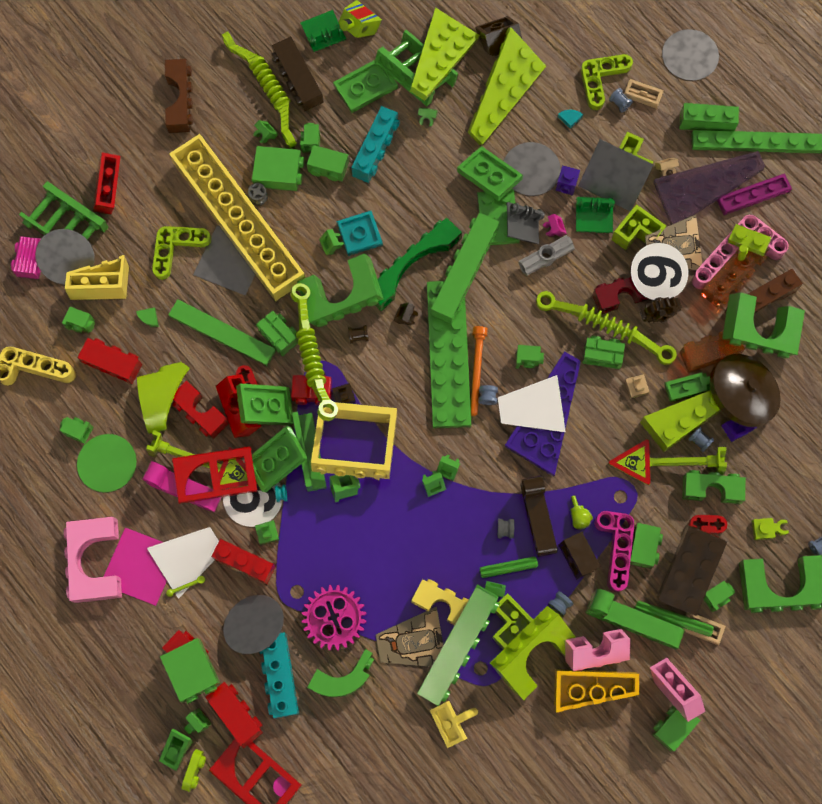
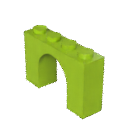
(512, 659)

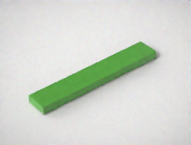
(222, 332)

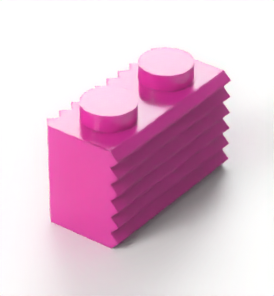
(25, 261)

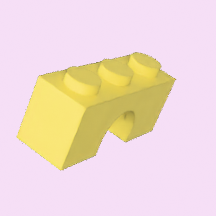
(429, 594)

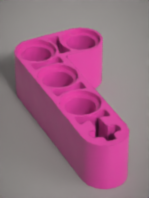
(164, 480)
(617, 552)

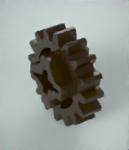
(661, 309)

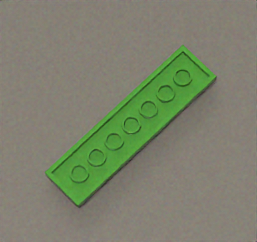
(449, 367)

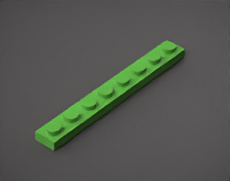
(756, 141)

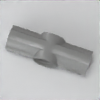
(555, 250)

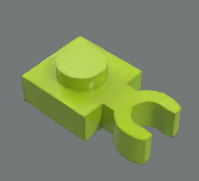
(766, 528)

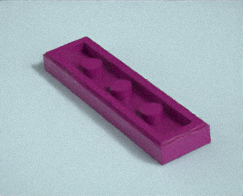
(754, 194)

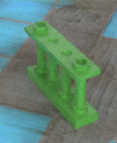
(401, 71)
(66, 204)

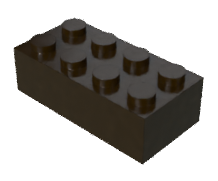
(691, 569)

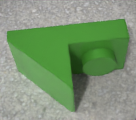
(175, 749)

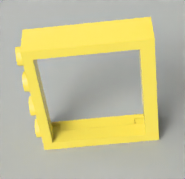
(356, 469)

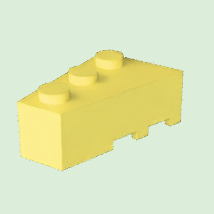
(99, 282)

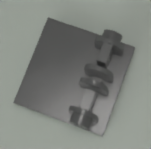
(523, 222)

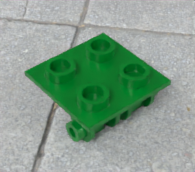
(323, 31)
(594, 214)

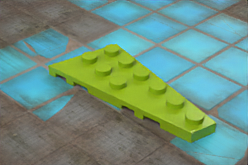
(443, 49)
(508, 81)

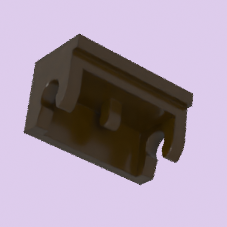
(579, 555)

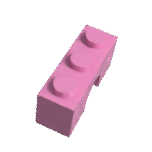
(613, 649)

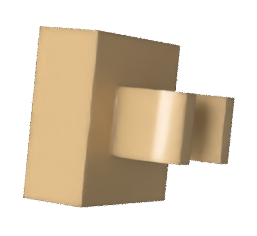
(667, 164)
(637, 386)

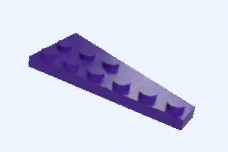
(541, 445)

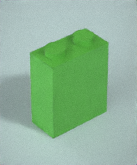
(278, 168)
(190, 671)

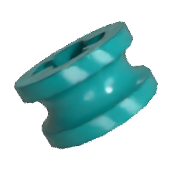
(281, 493)

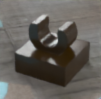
(404, 313)
(344, 394)

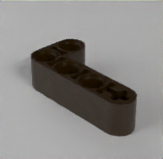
(538, 515)

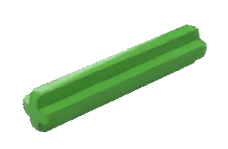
(508, 567)

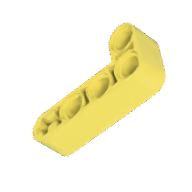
(37, 366)

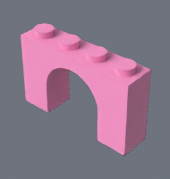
(79, 536)

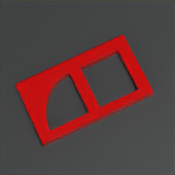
(186, 465)
(225, 772)

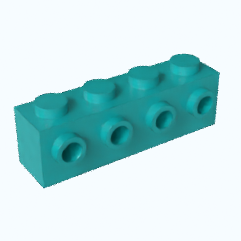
(375, 143)
(280, 679)

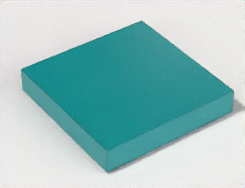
(359, 233)

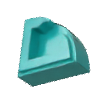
(570, 117)

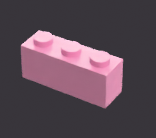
(677, 689)

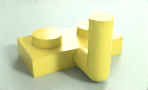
(449, 723)

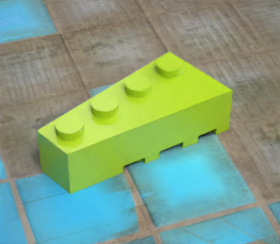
(679, 420)

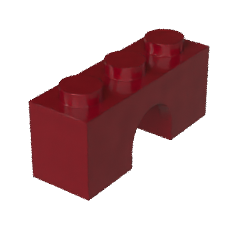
(607, 295)

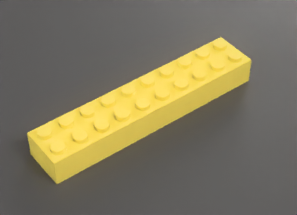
(237, 217)

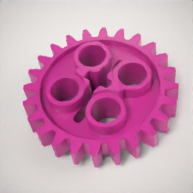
(316, 624)

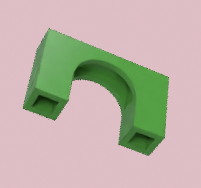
(364, 293)
(740, 327)
(759, 596)

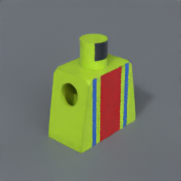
(359, 20)

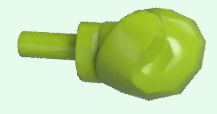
(580, 516)

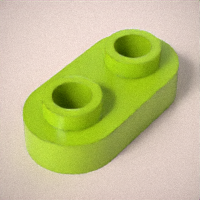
(191, 780)

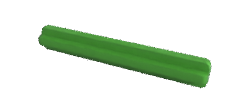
(674, 618)

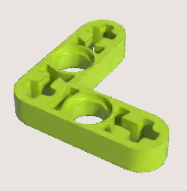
(598, 71)
(173, 240)

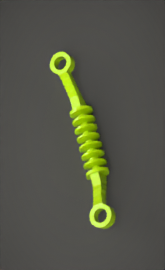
(268, 82)
(633, 335)
(310, 354)

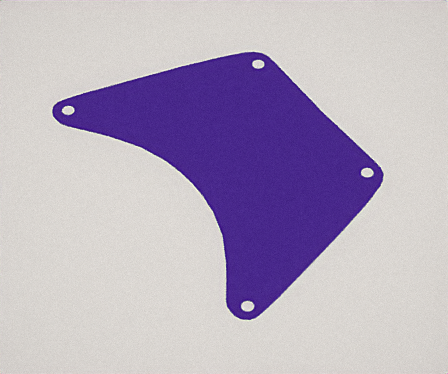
(399, 535)

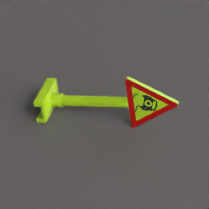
(637, 461)
(231, 472)

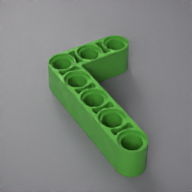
(605, 609)

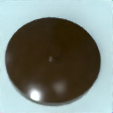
(745, 390)

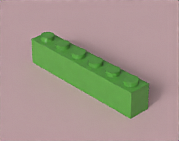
(464, 268)
(456, 647)

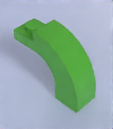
(342, 686)

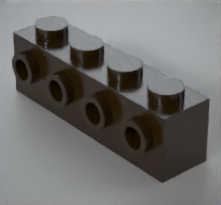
(297, 73)

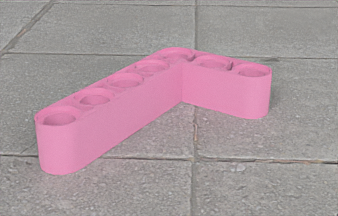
(721, 259)

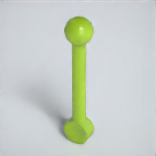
(201, 579)

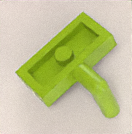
(748, 240)

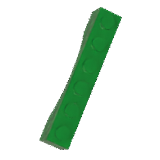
(440, 239)

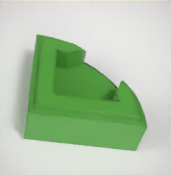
(148, 317)

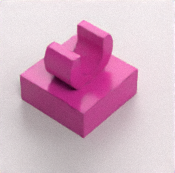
(556, 224)

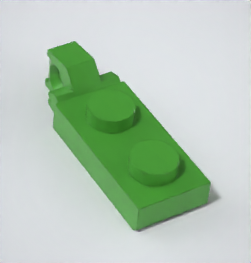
(687, 386)

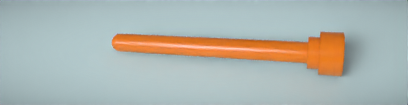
(479, 334)

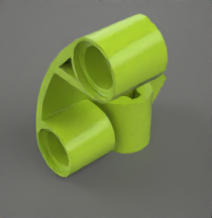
(157, 393)

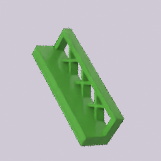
(305, 435)

